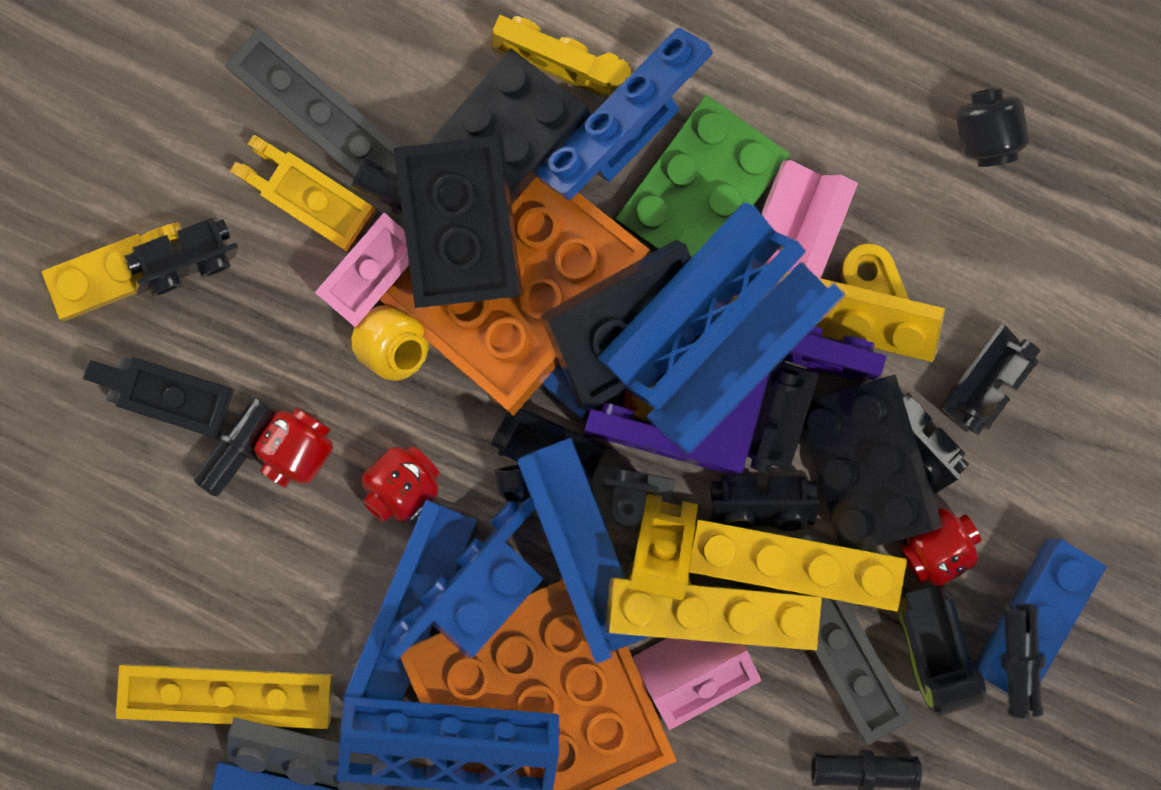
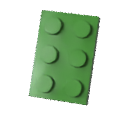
(701, 179)

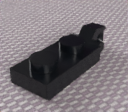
(164, 394)

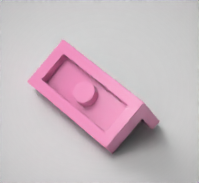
(808, 210)
(367, 271)
(694, 676)

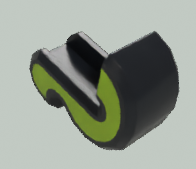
(939, 651)

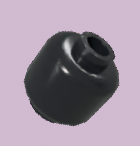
(992, 128)

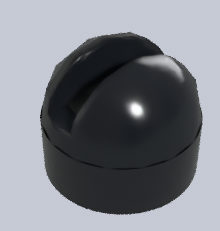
(511, 483)

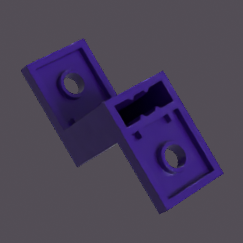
(729, 442)

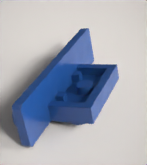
(626, 118)
(478, 595)

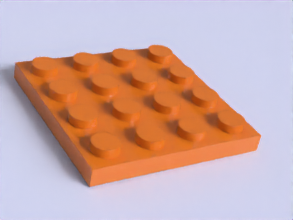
(503, 341)
(546, 666)

